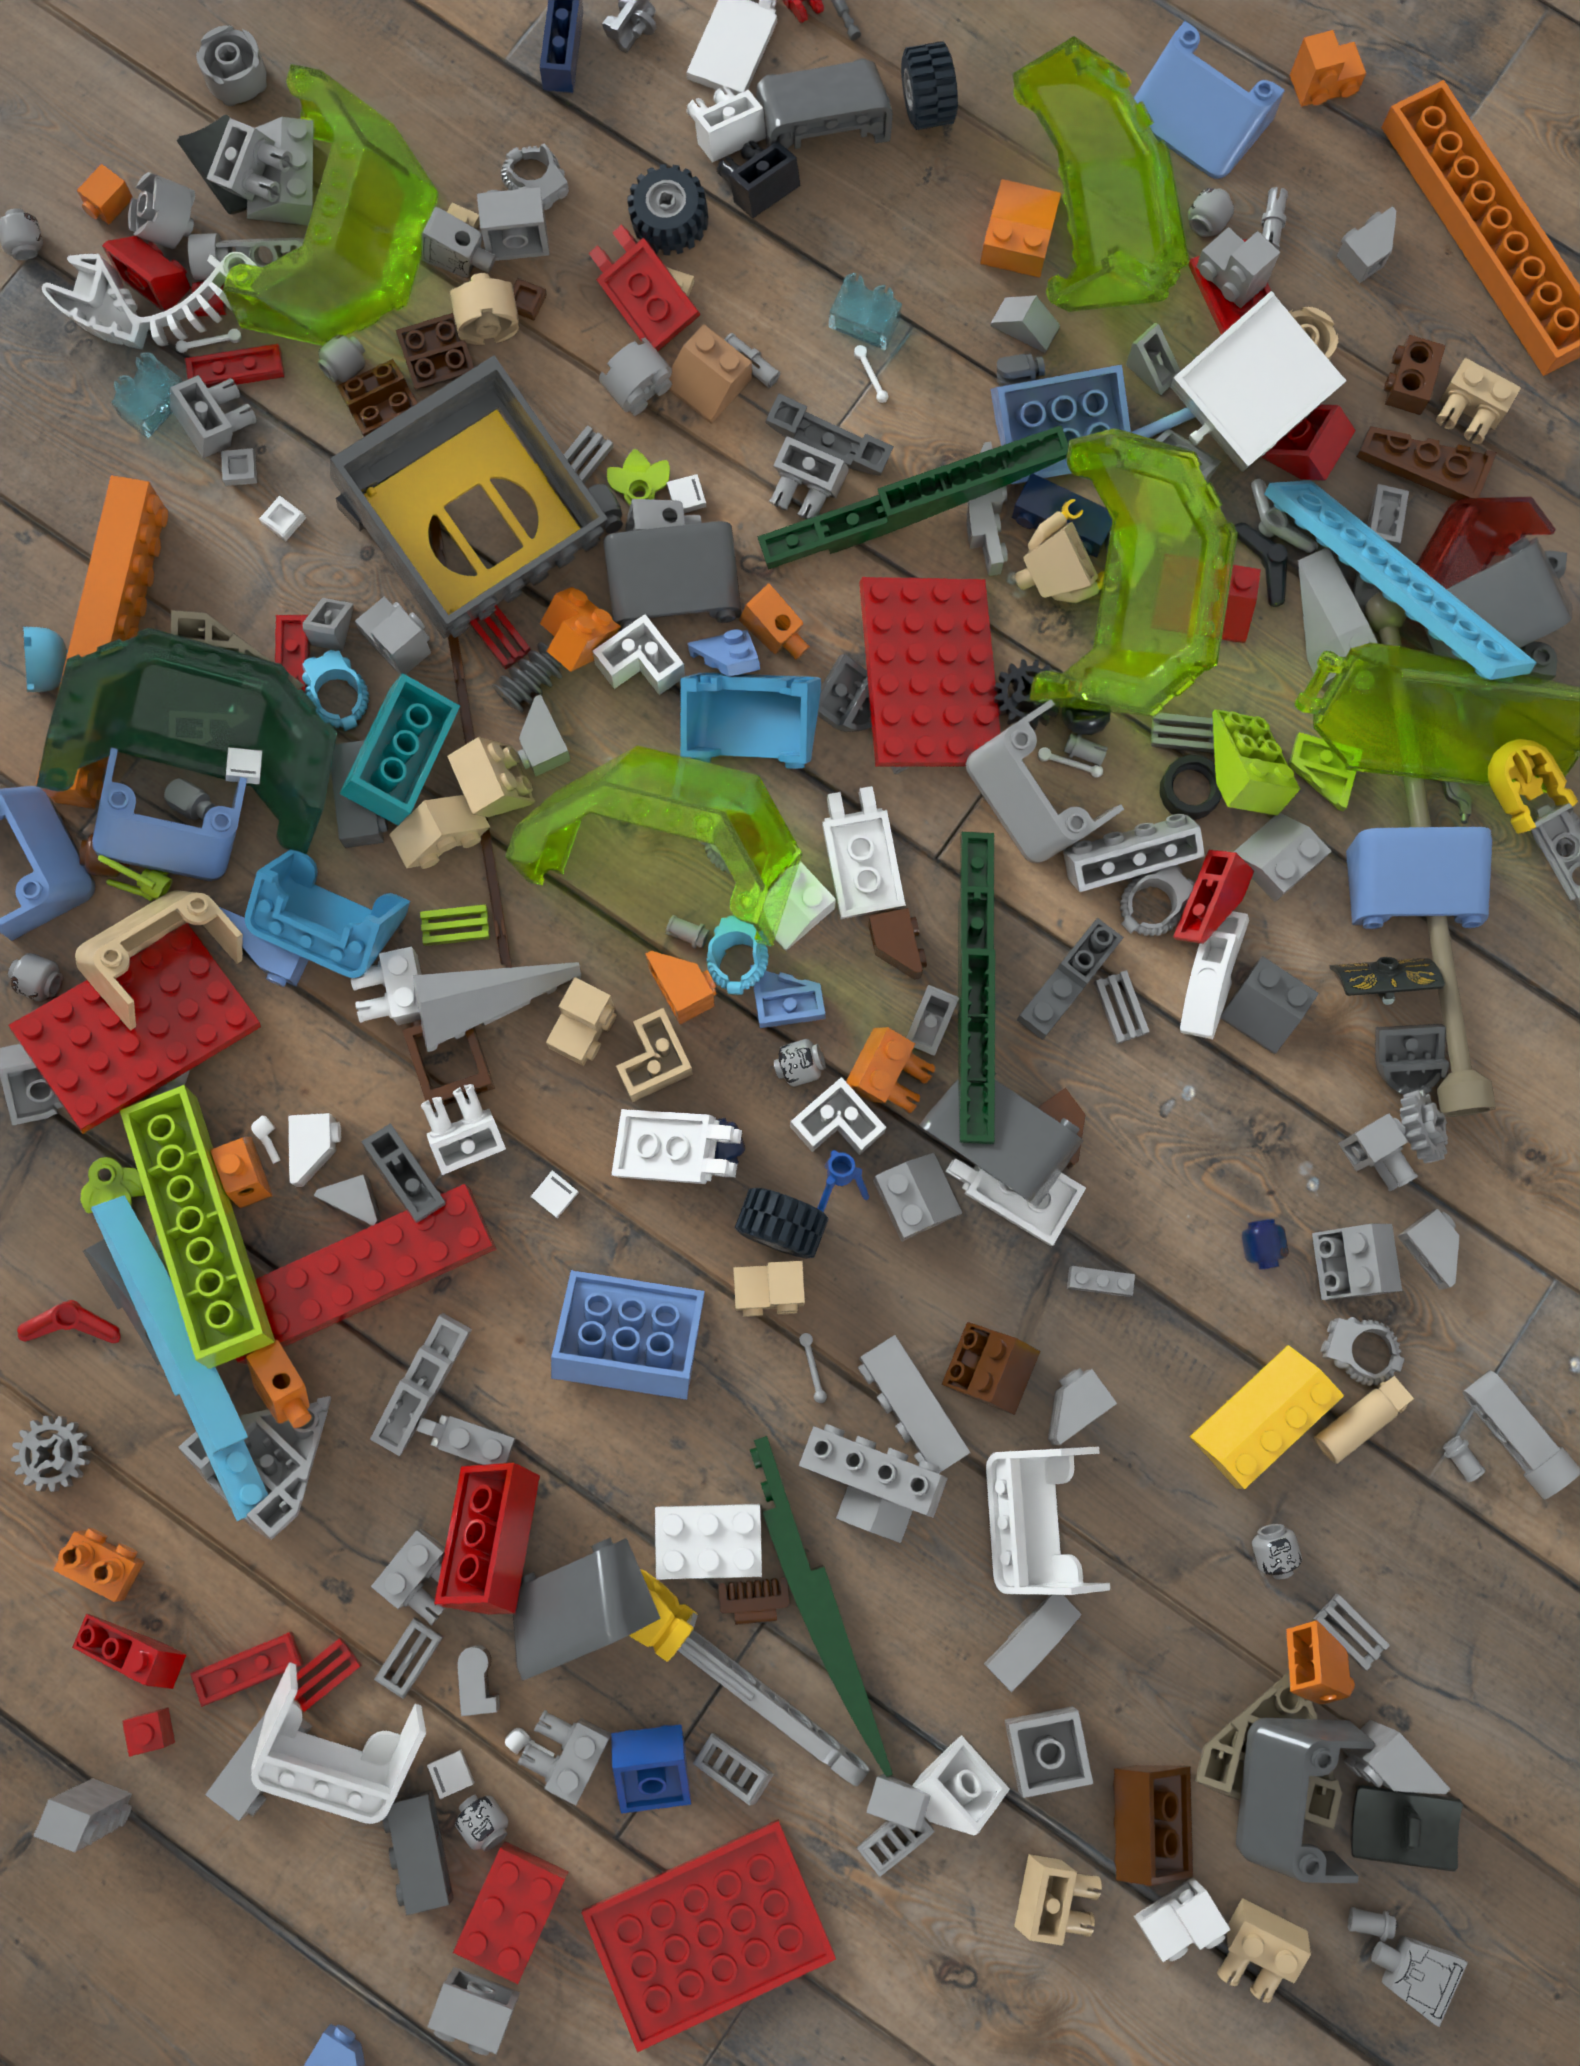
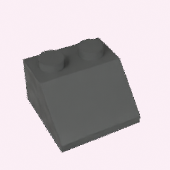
(1268, 1005)

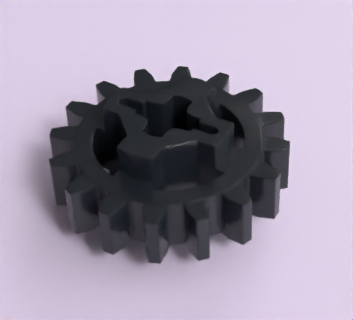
(1022, 681)

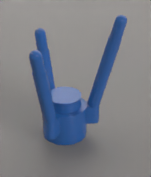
(840, 1172)

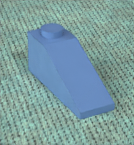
(275, 961)

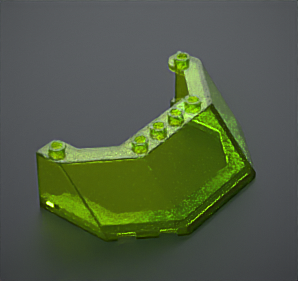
(1113, 180)
(361, 231)
(1160, 580)
(679, 799)

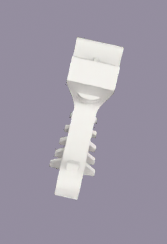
(109, 312)

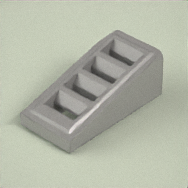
(752, 1766)
(903, 1849)

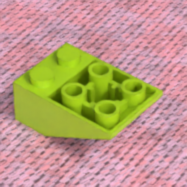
(1250, 764)

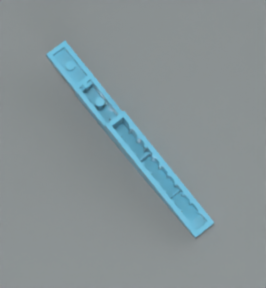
(198, 1386)

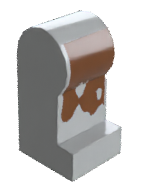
(474, 1683)

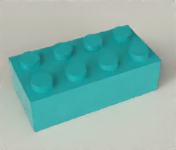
(400, 749)

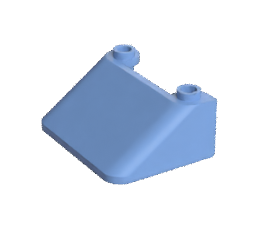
(1203, 111)

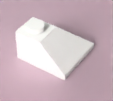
(961, 1789)

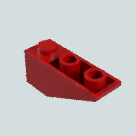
(129, 1652)

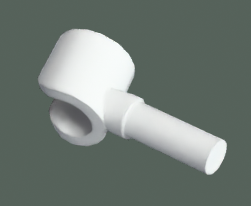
(261, 1129)
(519, 1738)

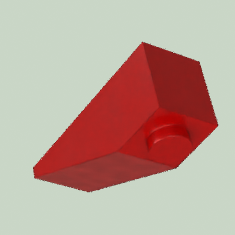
(1214, 895)

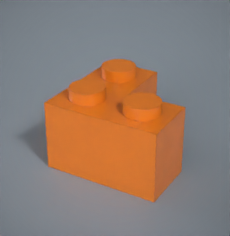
(1326, 69)
(577, 628)

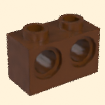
(1417, 376)

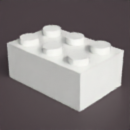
(708, 1541)

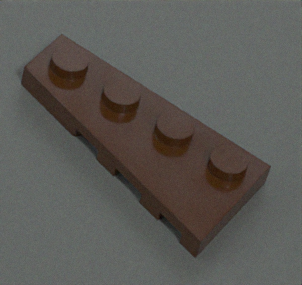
(1441, 468)

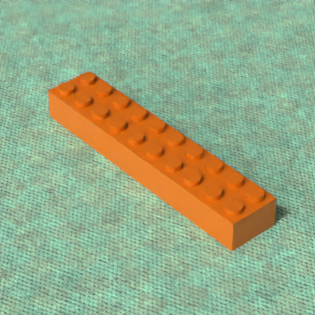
(1489, 223)
(114, 594)

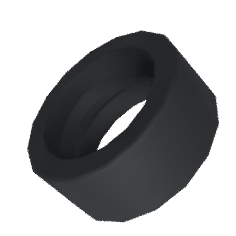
(1171, 801)

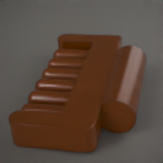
(754, 1609)

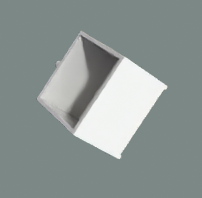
(1256, 382)

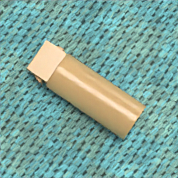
(1363, 1420)

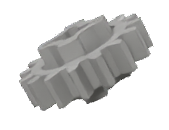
(1424, 1126)
(39, 1445)

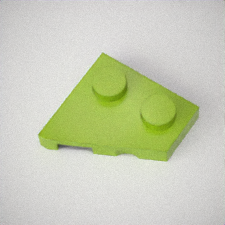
(1322, 769)

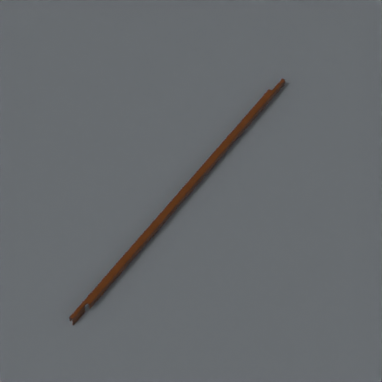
(468, 732)

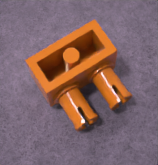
(880, 1065)
(99, 1564)

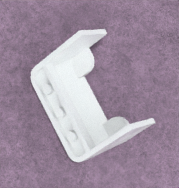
(1026, 1523)
(328, 1773)

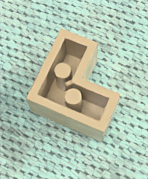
(436, 828)
(582, 1020)
(662, 1061)
(769, 1287)

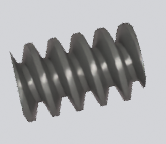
(528, 678)

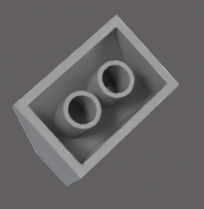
(296, 184)
(1393, 1763)

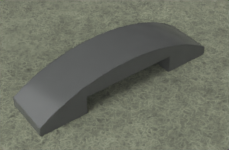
(859, 453)

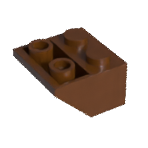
(991, 1367)

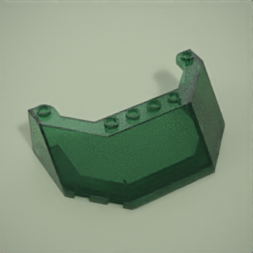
(184, 709)

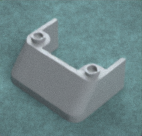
(1019, 799)

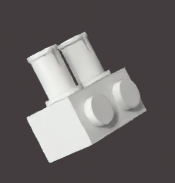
(728, 123)
(396, 974)
(463, 1140)

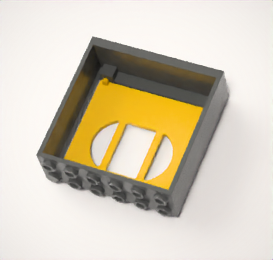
(402, 506)

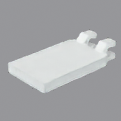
(733, 44)
(862, 857)
(671, 1147)
(1041, 1222)

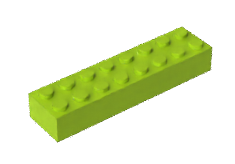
(196, 1228)

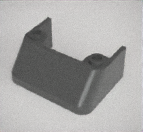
(1275, 1790)

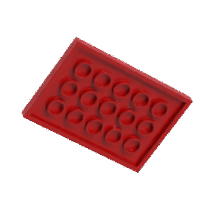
(928, 669)
(181, 1015)
(708, 1935)

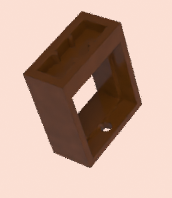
(482, 1081)

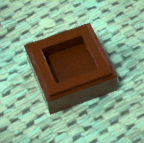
(528, 298)

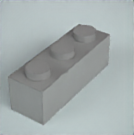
(1100, 1281)

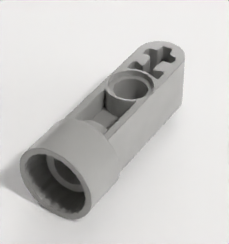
(203, 245)
(1544, 1463)

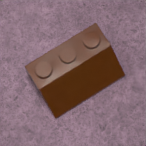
(1153, 1824)

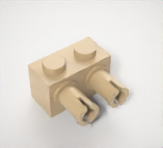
(1479, 395)
(1047, 1899)
(1268, 1942)

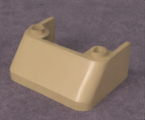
(109, 952)

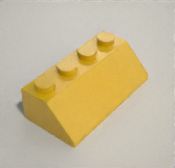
(1266, 1417)

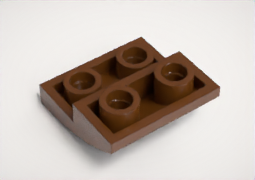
(434, 351)
(377, 396)

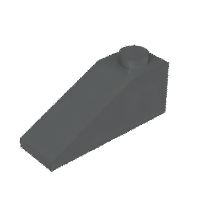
(402, 1173)

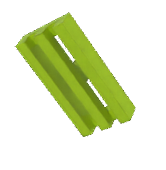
(452, 913)

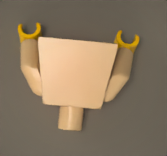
(1059, 561)

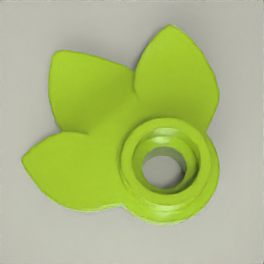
(638, 476)
(122, 1182)

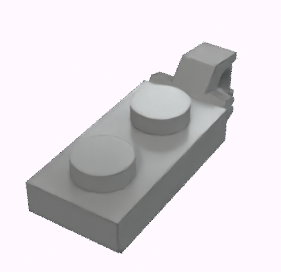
(468, 1440)

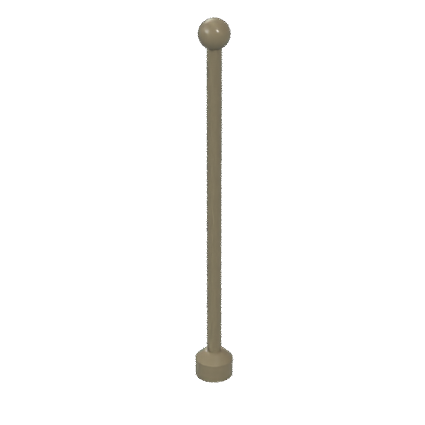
(1464, 1089)

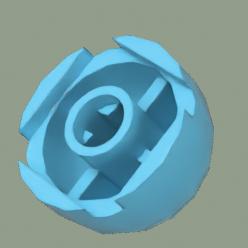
(43, 658)

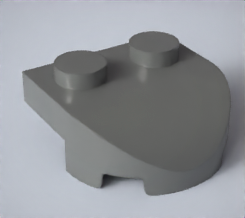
(846, 696)
(1411, 1056)

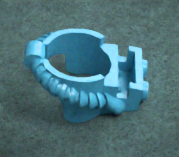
(331, 667)
(728, 934)

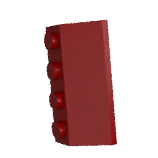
(487, 1538)

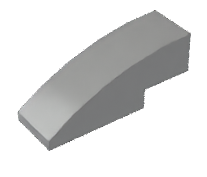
(1032, 1640)

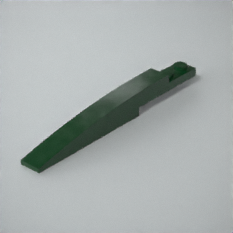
(915, 498)
(976, 989)
(817, 1604)

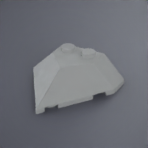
(281, 1458)

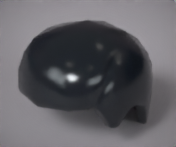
(1085, 721)

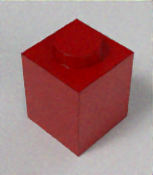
(148, 1731)

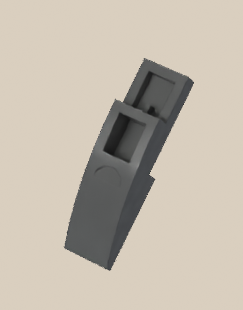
(1069, 978)
(108, 1273)

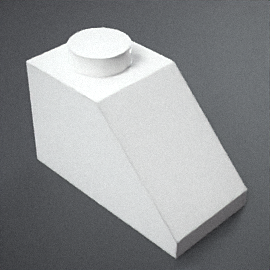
(311, 1144)

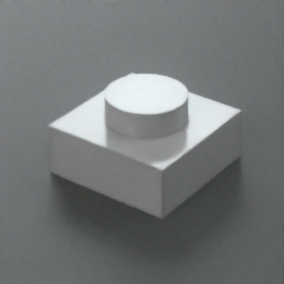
(239, 467)

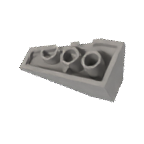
(1329, 610)
(24, 1087)

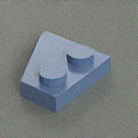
(729, 652)
(787, 1000)

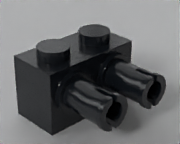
(763, 178)

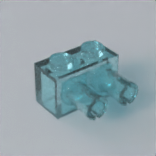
(865, 313)
(146, 397)

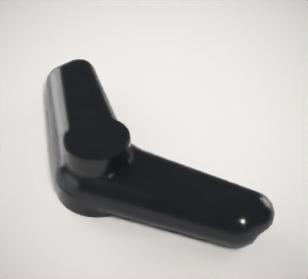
(1273, 559)

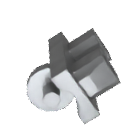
(633, 20)

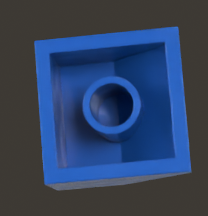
(650, 1768)

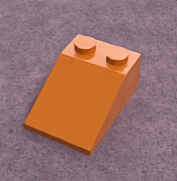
(1020, 228)

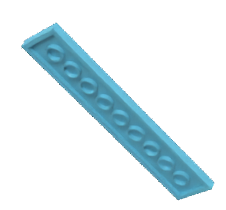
(1400, 580)

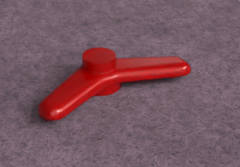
(68, 1316)

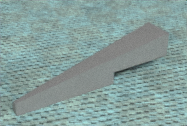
(465, 999)

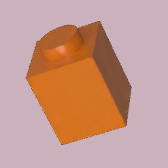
(104, 194)

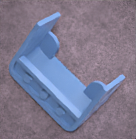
(163, 843)
(57, 878)

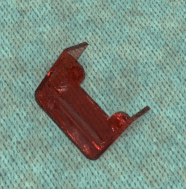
(1476, 532)

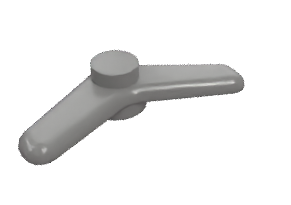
(1275, 521)

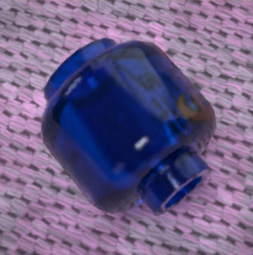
(1265, 1243)

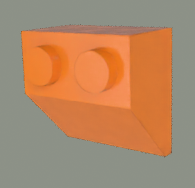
(683, 985)

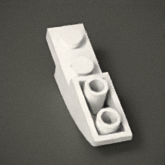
(1211, 977)

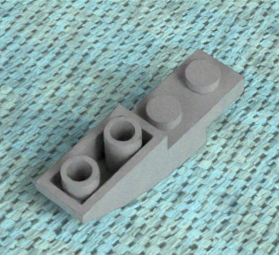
(985, 524)

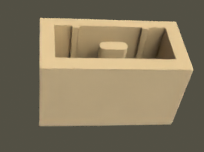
(491, 777)

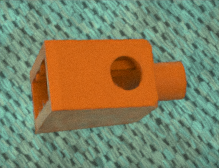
(766, 613)
(240, 1170)
(279, 1385)
(1318, 1664)

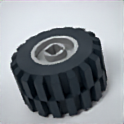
(929, 85)
(668, 209)
(781, 1222)

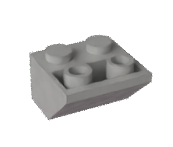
(1357, 1261)

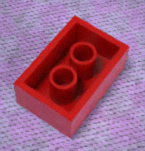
(510, 1912)

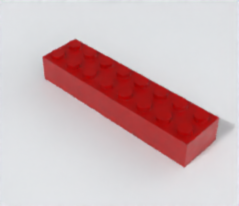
(372, 1267)

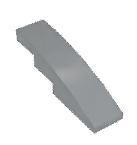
(1386, 520)
(420, 1384)

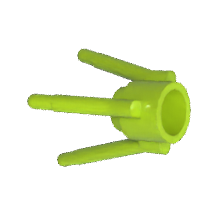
(152, 883)

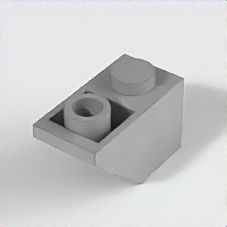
(1369, 247)

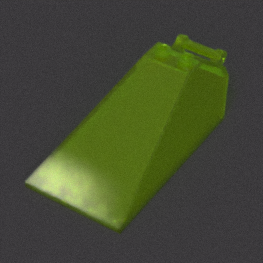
(1434, 714)

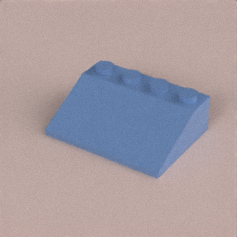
(1076, 401)
(627, 1335)

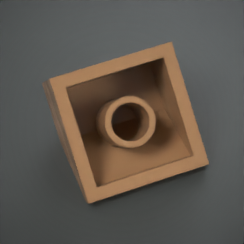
(709, 373)

